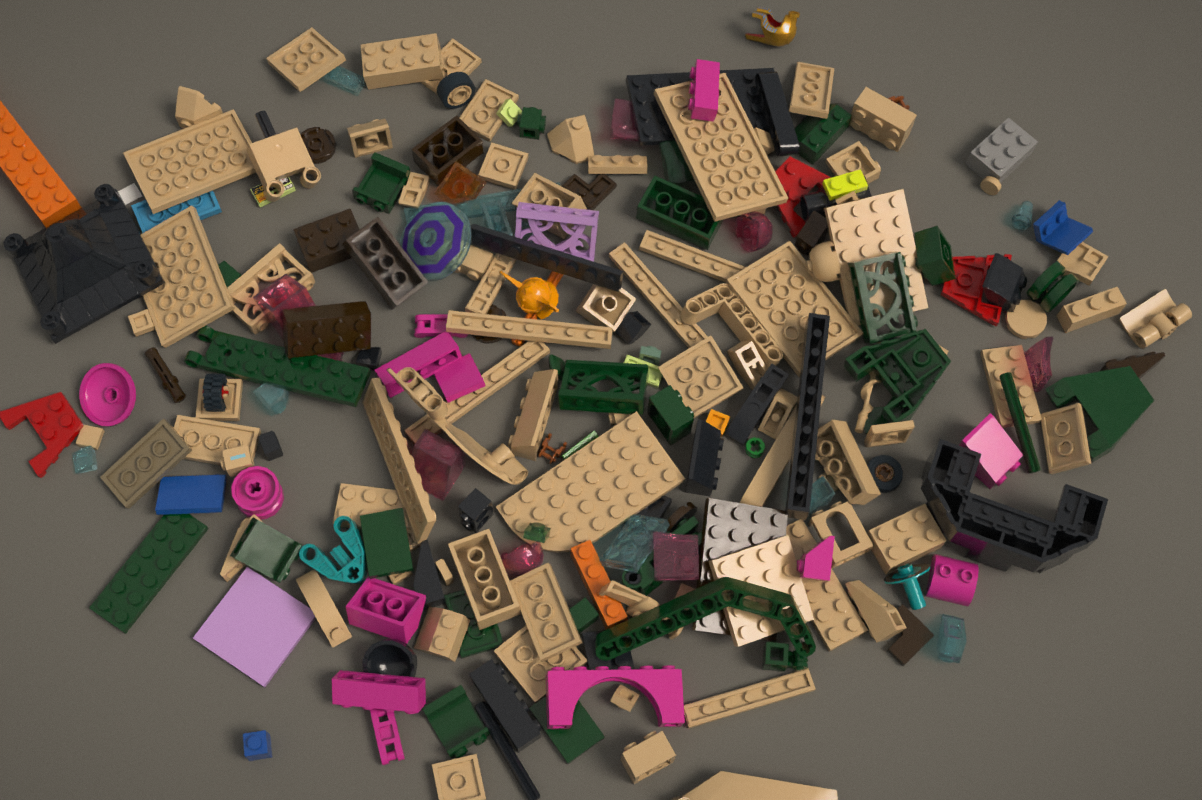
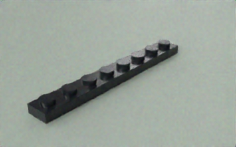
(546, 257)

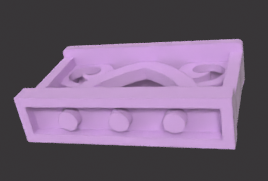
(564, 215)

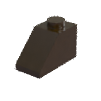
(812, 233)

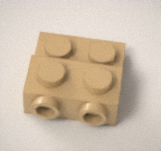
(852, 159)

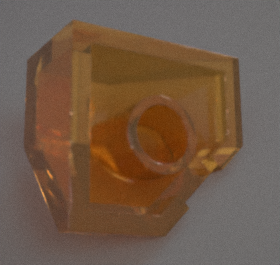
(460, 185)

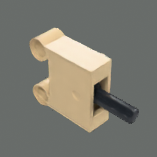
(280, 157)

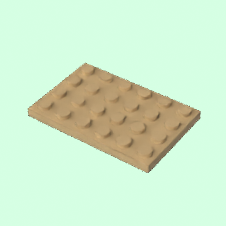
(191, 161)
(869, 230)
(193, 282)
(783, 295)

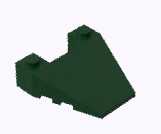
(905, 367)
(1111, 401)

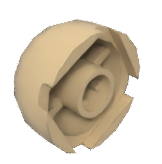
(824, 262)

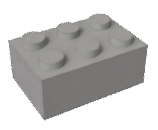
(1001, 151)

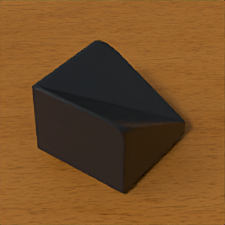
(369, 358)
(270, 445)

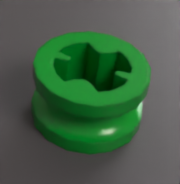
(758, 441)

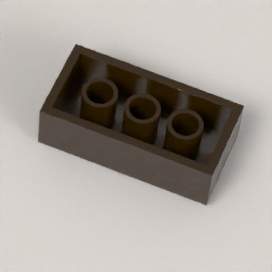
(384, 263)
(326, 329)

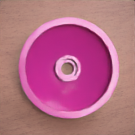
(99, 397)

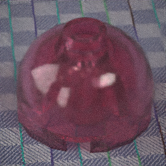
(754, 230)
(523, 558)

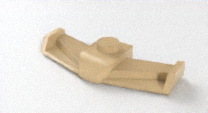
(636, 602)

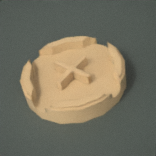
(1026, 320)

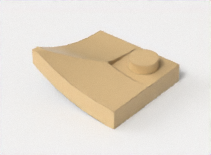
(1083, 262)

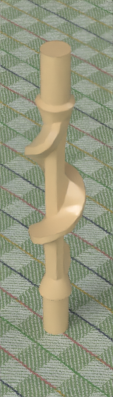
(867, 408)

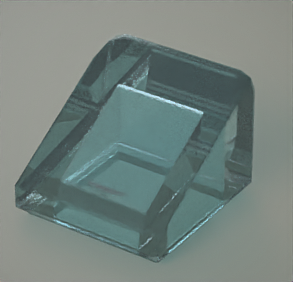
(85, 460)

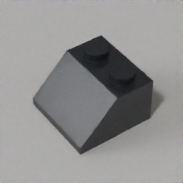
(1004, 283)

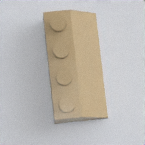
(534, 414)

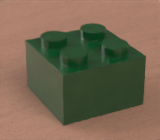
(934, 256)
(670, 414)

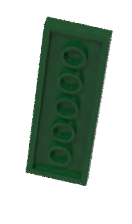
(148, 569)

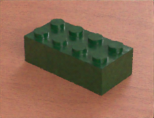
(678, 212)

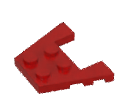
(796, 180)
(968, 289)
(53, 421)

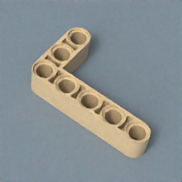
(738, 317)

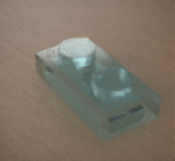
(345, 80)

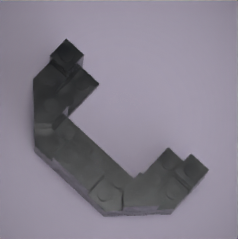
(1000, 533)

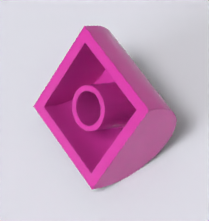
(952, 580)

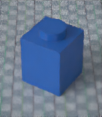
(257, 745)

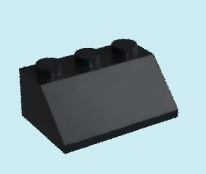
(704, 459)

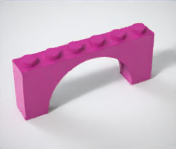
(660, 686)

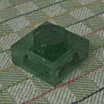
(537, 532)

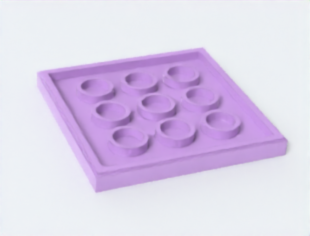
(255, 626)

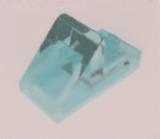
(821, 494)

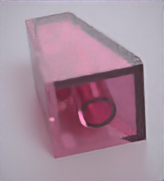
(281, 295)
(437, 463)

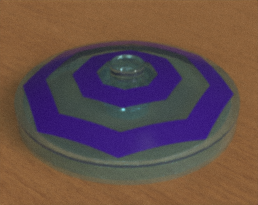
(437, 239)

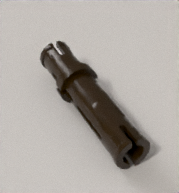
(176, 392)

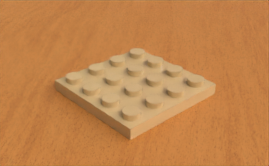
(766, 565)

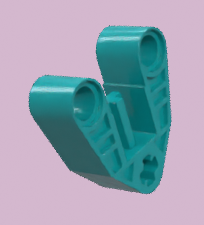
(354, 543)

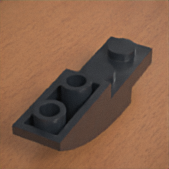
(756, 404)

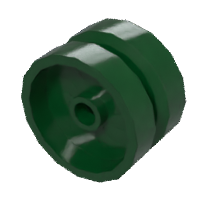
(1051, 285)

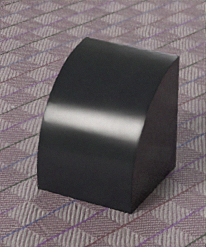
(632, 327)

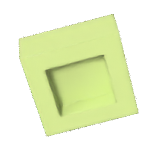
(509, 112)

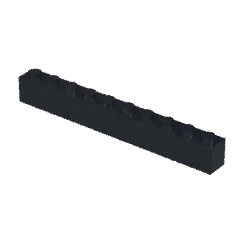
(807, 417)

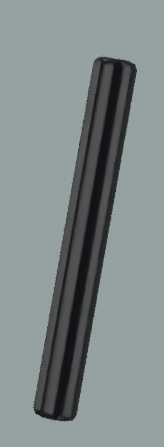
(507, 751)

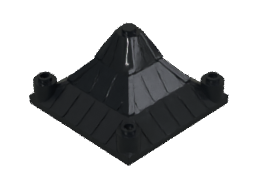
(85, 265)

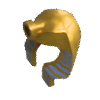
(774, 32)

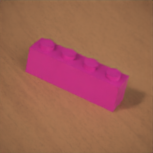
(424, 359)
(378, 691)

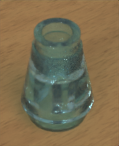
(1023, 217)

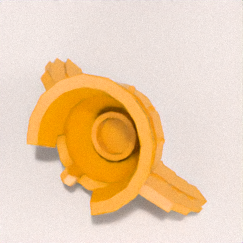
(535, 296)

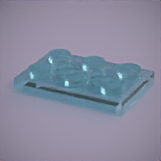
(633, 543)

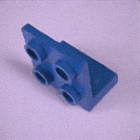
(1059, 231)

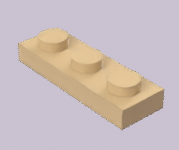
(617, 164)

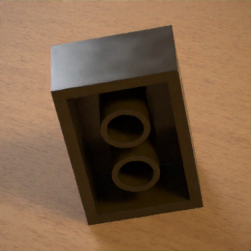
(446, 146)
(323, 240)

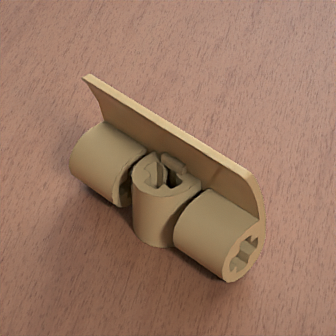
(1154, 319)

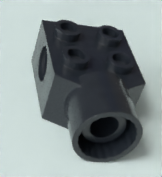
(819, 200)

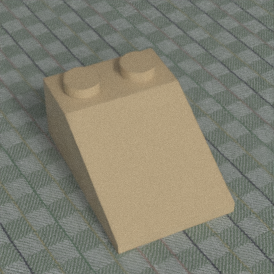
(545, 192)

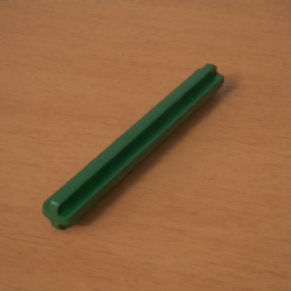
(1019, 422)

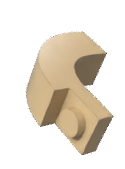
(323, 608)

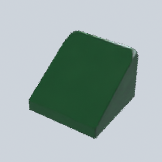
(558, 364)

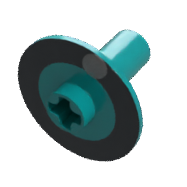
(908, 576)

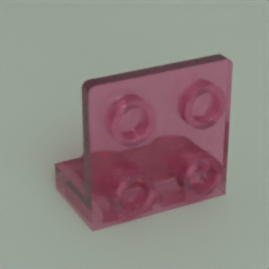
(623, 121)

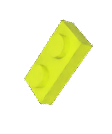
(844, 184)

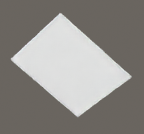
(130, 193)

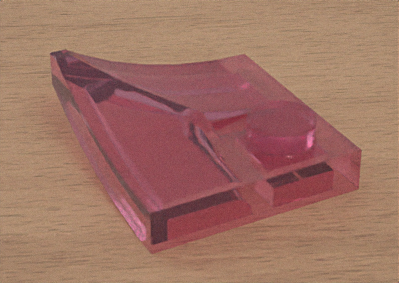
(1039, 363)
(675, 556)

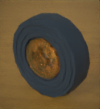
(891, 466)

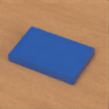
(191, 494)

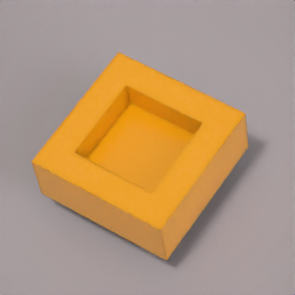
(718, 420)

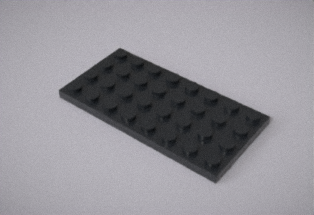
(649, 119)

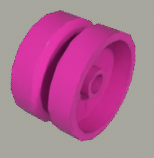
(257, 492)

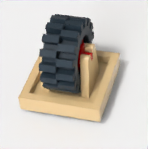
(219, 398)

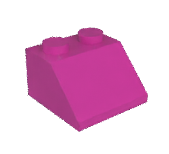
(817, 561)

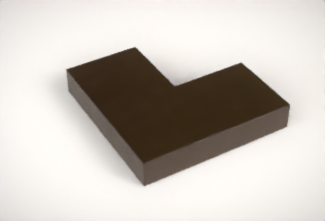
(591, 194)
(912, 638)

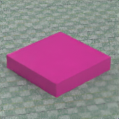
(459, 378)

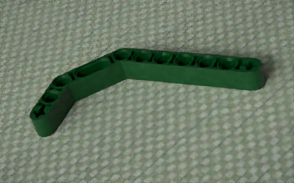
(611, 644)

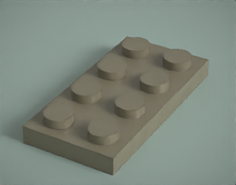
(146, 463)

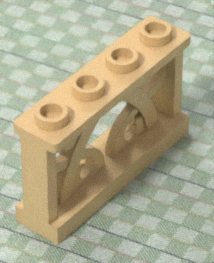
(249, 280)

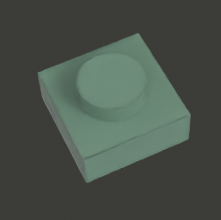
(650, 354)

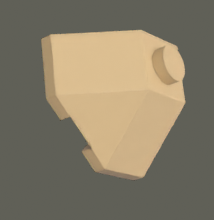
(193, 108)
(572, 139)

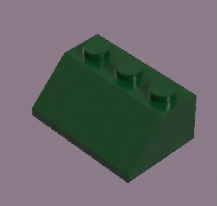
(818, 134)

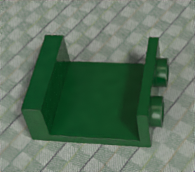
(456, 722)

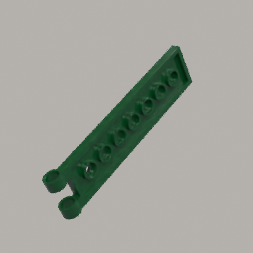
(270, 364)

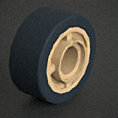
(456, 90)

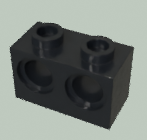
(475, 511)

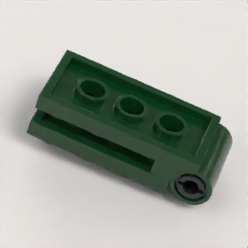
(643, 580)

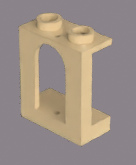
(840, 557)

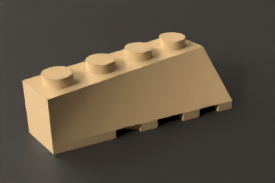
(845, 463)

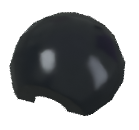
(390, 658)

